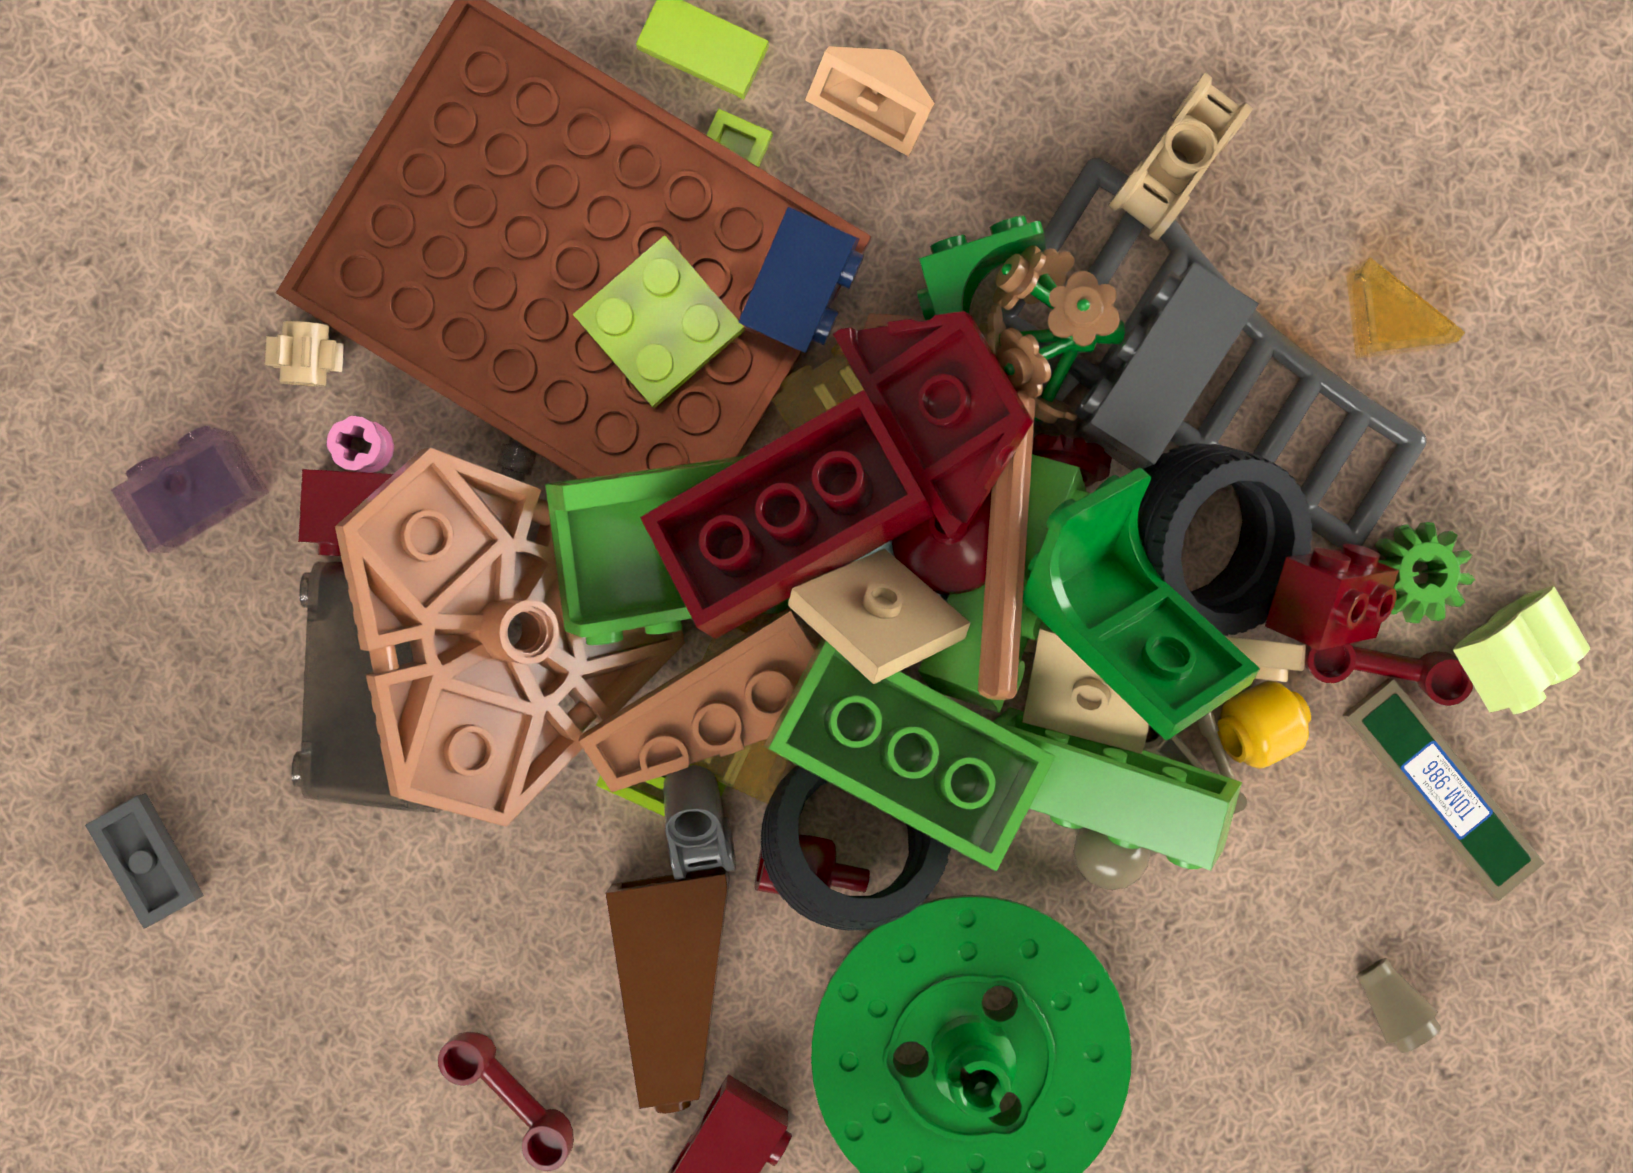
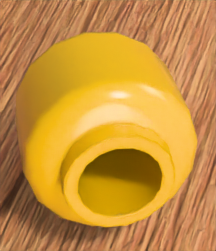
(1264, 724)

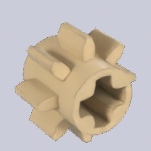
(304, 354)

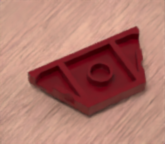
(941, 406)

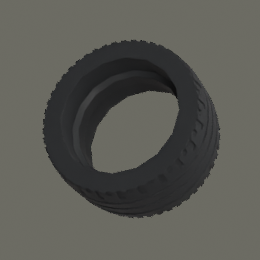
(1272, 528)
(810, 895)

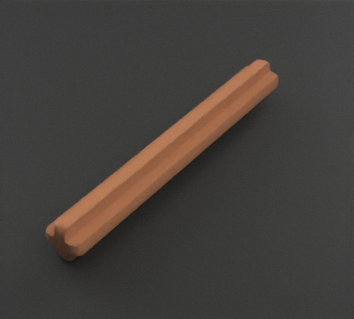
(1006, 571)

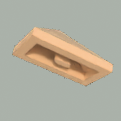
(872, 93)

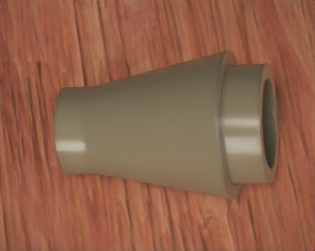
(1398, 1008)

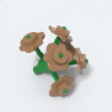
(1078, 321)

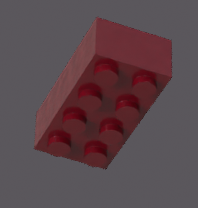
(786, 516)

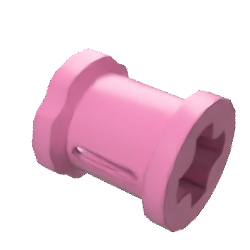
(340, 440)

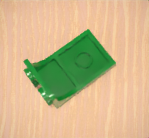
(960, 266)
(1123, 619)

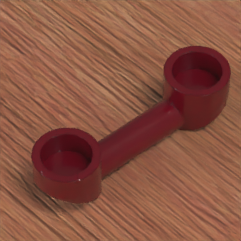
(1435, 672)
(550, 1133)

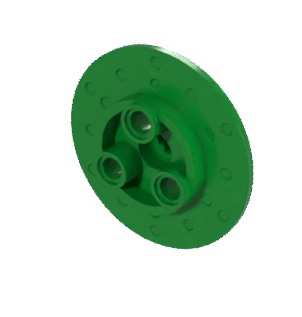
(924, 982)

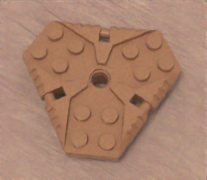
(448, 567)

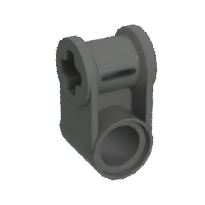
(696, 822)

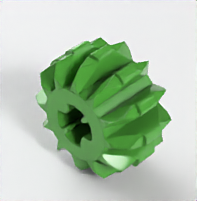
(1442, 565)

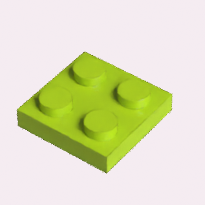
(659, 321)

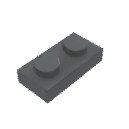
(144, 860)

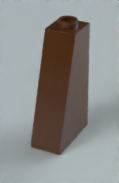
(667, 974)

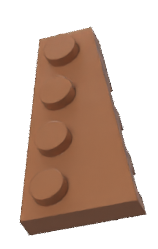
(705, 709)

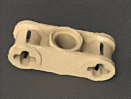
(1162, 182)

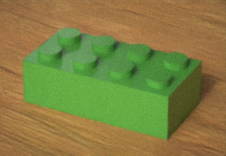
(911, 755)

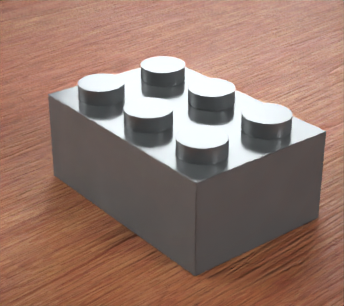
(1163, 366)

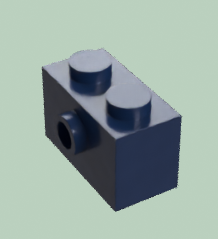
(801, 280)

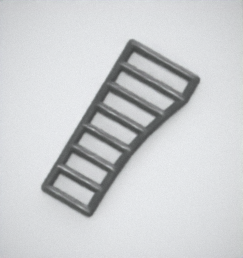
(1267, 343)

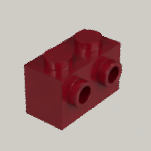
(1333, 597)

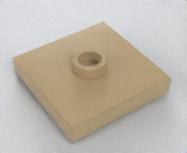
(878, 615)
(1076, 701)

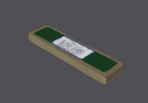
(1443, 789)

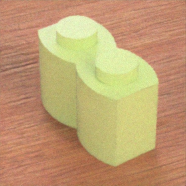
(1523, 651)

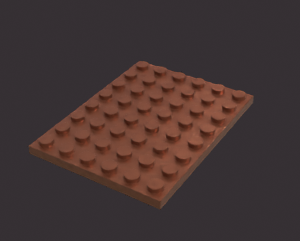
(504, 205)

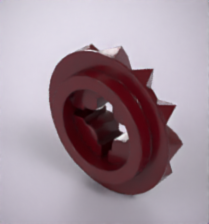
(1089, 457)

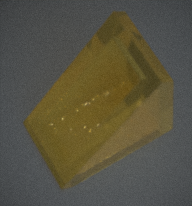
(1391, 316)

